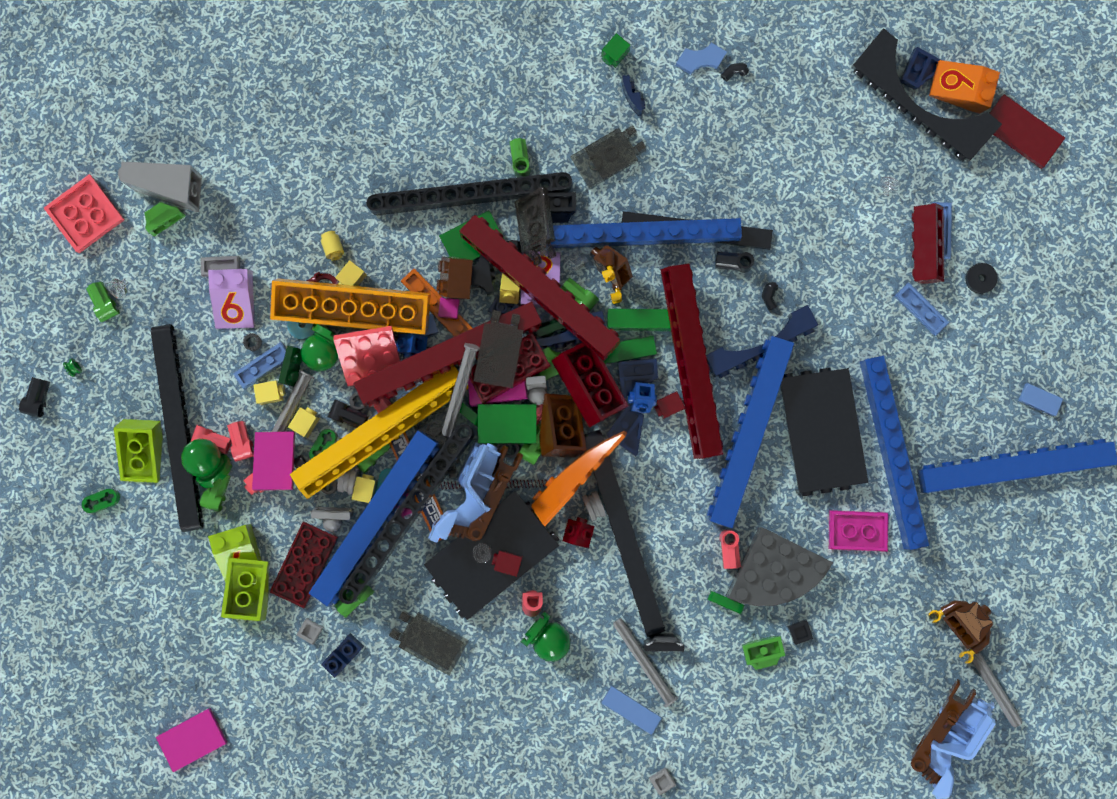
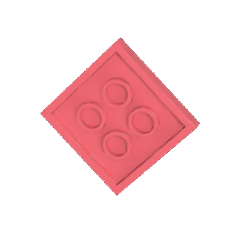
(84, 213)
(366, 352)

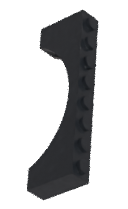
(962, 135)

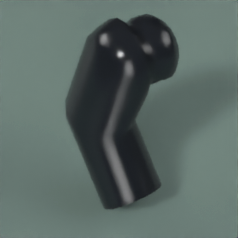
(740, 68)
(768, 293)

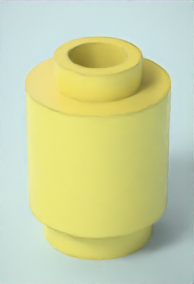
(332, 245)

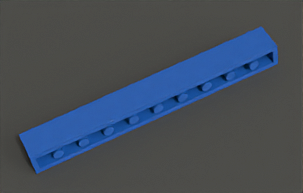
(647, 233)
(750, 431)
(894, 453)
(1017, 467)
(375, 517)

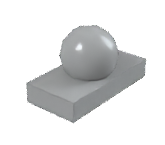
(536, 389)
(332, 516)

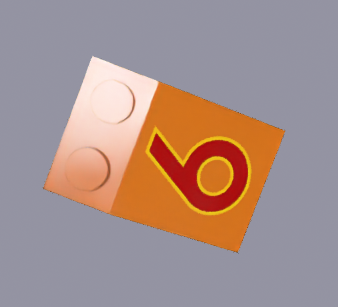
(965, 85)

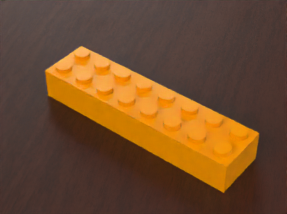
(349, 306)

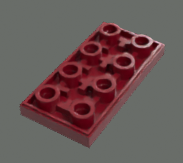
(1025, 132)
(530, 363)
(303, 564)

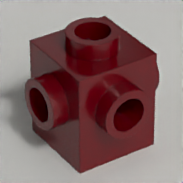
(578, 532)

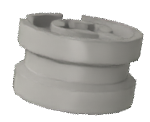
(347, 481)
(594, 506)

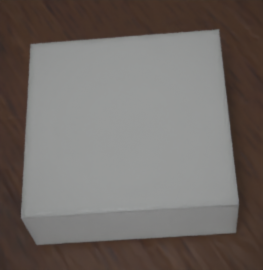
(310, 631)
(662, 781)

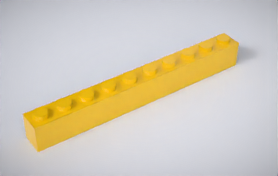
(375, 433)

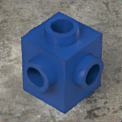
(411, 344)
(642, 397)

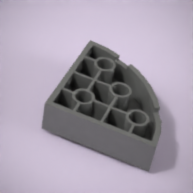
(776, 571)

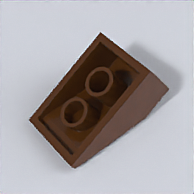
(561, 427)

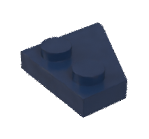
(636, 371)
(631, 423)

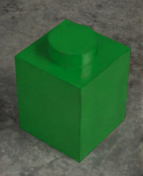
(615, 51)

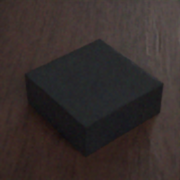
(800, 632)

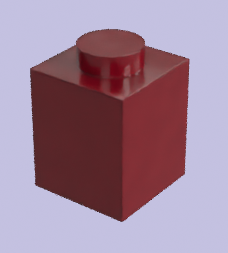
(669, 405)
(507, 563)

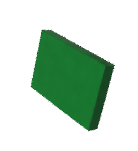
(460, 248)
(507, 423)

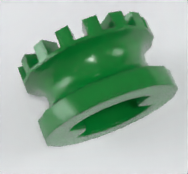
(73, 367)

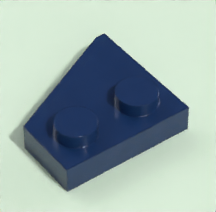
(919, 68)

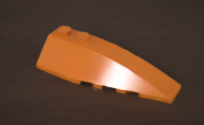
(564, 486)

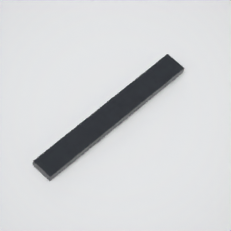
(750, 236)

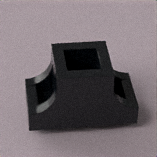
(483, 276)

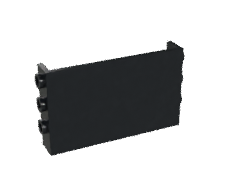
(823, 430)
(475, 584)

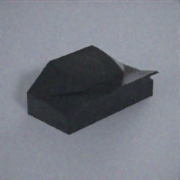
(562, 206)
(663, 642)

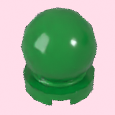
(319, 349)
(205, 461)
(548, 638)

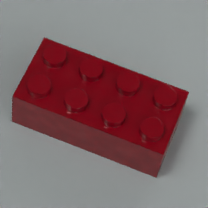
(589, 384)

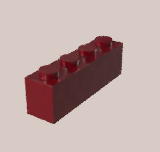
(928, 243)

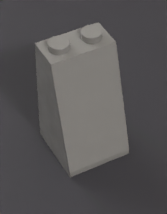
(165, 182)

